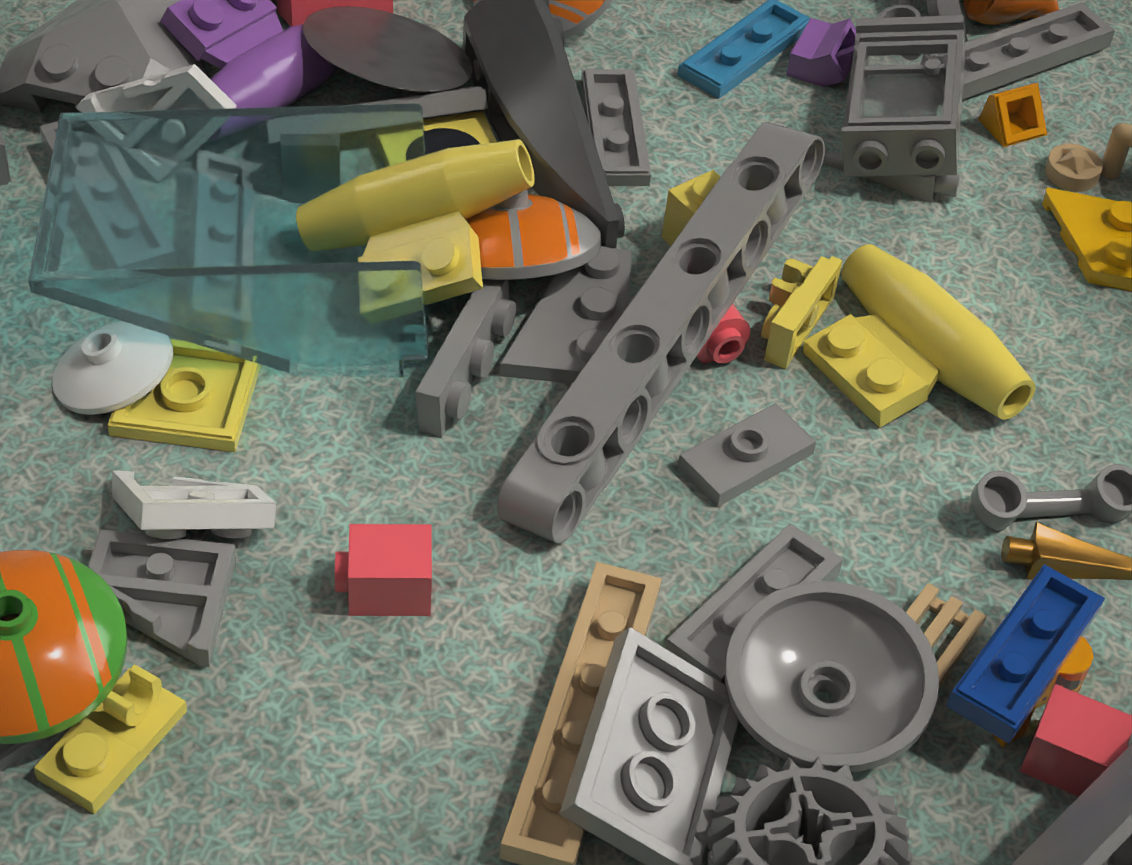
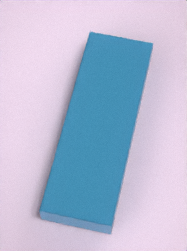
(743, 48)

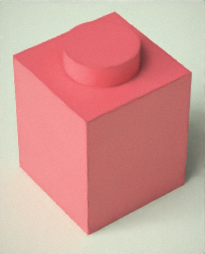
(386, 570)
(1075, 741)

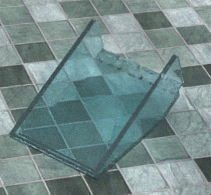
(198, 237)

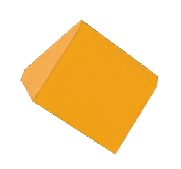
(1014, 115)

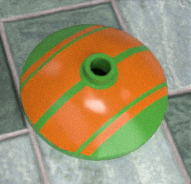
(60, 649)

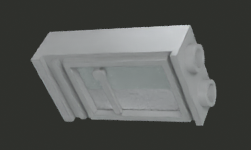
(905, 97)

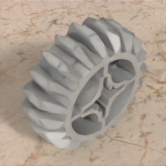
(805, 810)

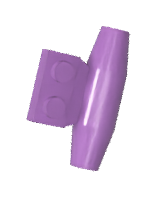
(256, 56)

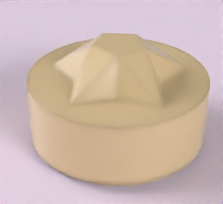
(1073, 167)

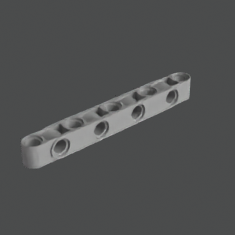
(659, 334)

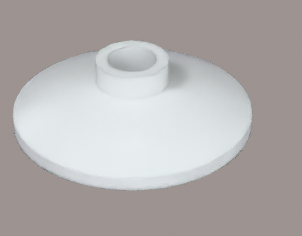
(111, 368)

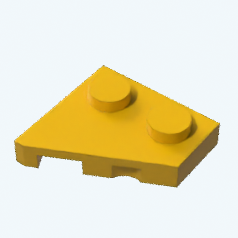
(1097, 233)

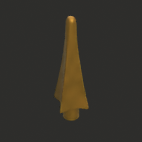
(1066, 555)

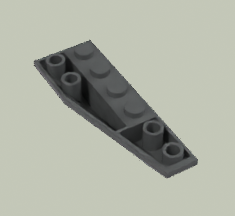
(534, 98)

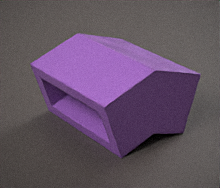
(823, 52)

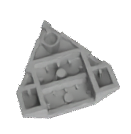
(90, 50)

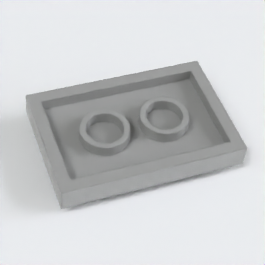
(652, 755)

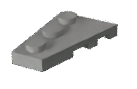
(571, 319)

